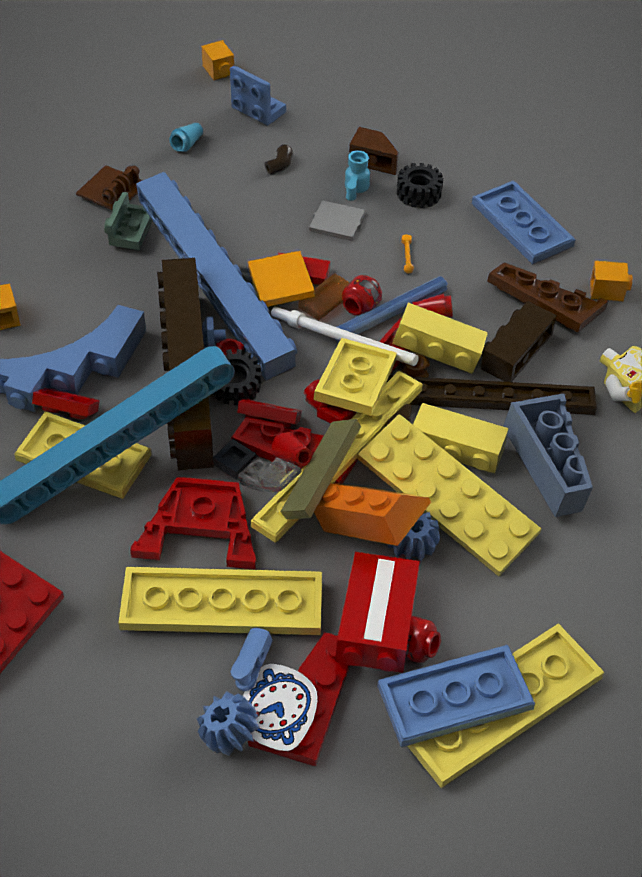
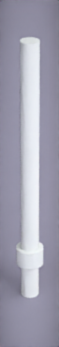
(298, 320)

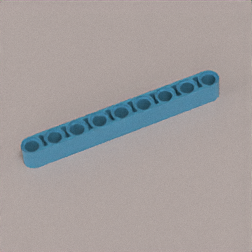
(113, 433)

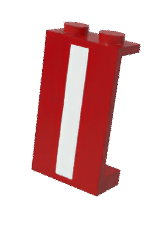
(377, 612)

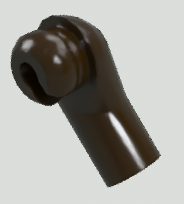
(282, 160)

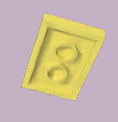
(355, 376)

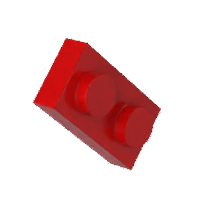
(56, 401)
(269, 411)

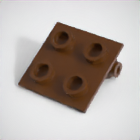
(109, 184)

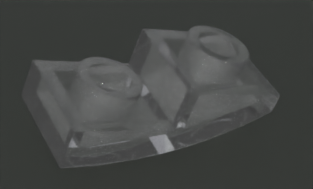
(268, 476)

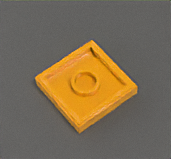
(281, 278)

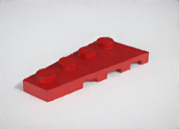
(259, 434)
(328, 681)

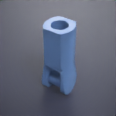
(251, 658)

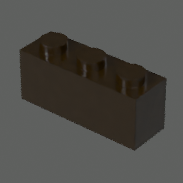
(517, 342)

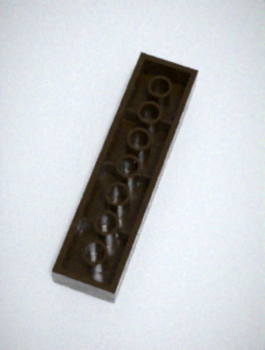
(183, 340)

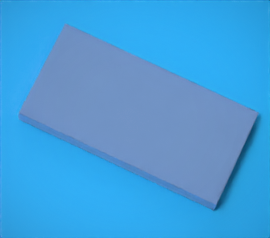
(523, 222)
(455, 695)

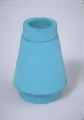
(184, 137)

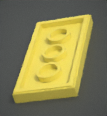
(112, 477)

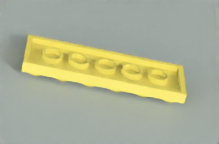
(459, 499)
(221, 600)
(554, 673)

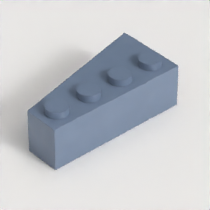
(550, 452)

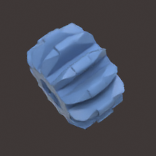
(420, 539)
(227, 723)

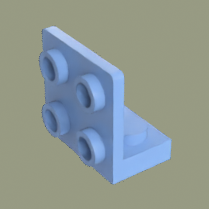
(253, 97)

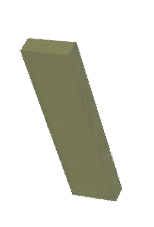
(320, 469)

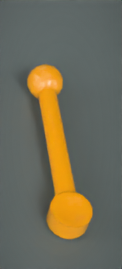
(407, 240)

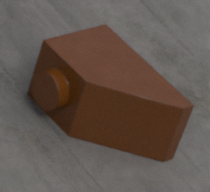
(381, 152)

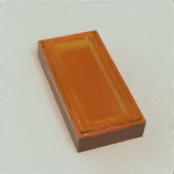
(327, 297)

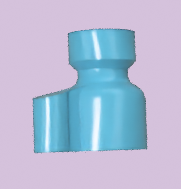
(357, 174)

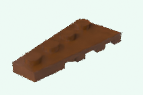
(571, 308)

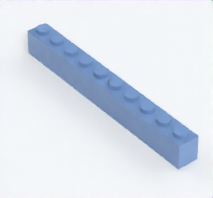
(217, 276)

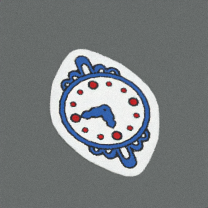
(283, 705)

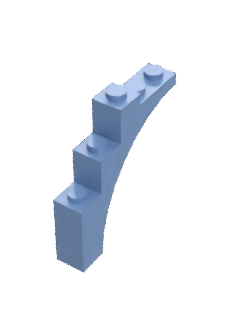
(67, 368)

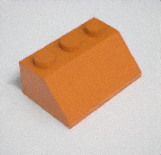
(369, 513)

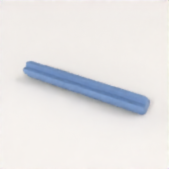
(394, 306)

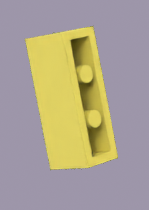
(440, 338)
(463, 437)

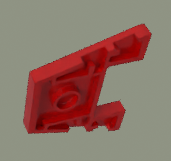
(204, 510)

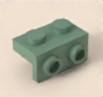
(127, 224)

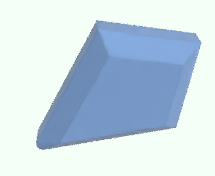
(211, 335)

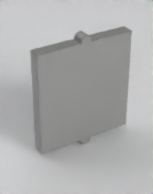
(337, 220)

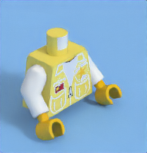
(624, 376)

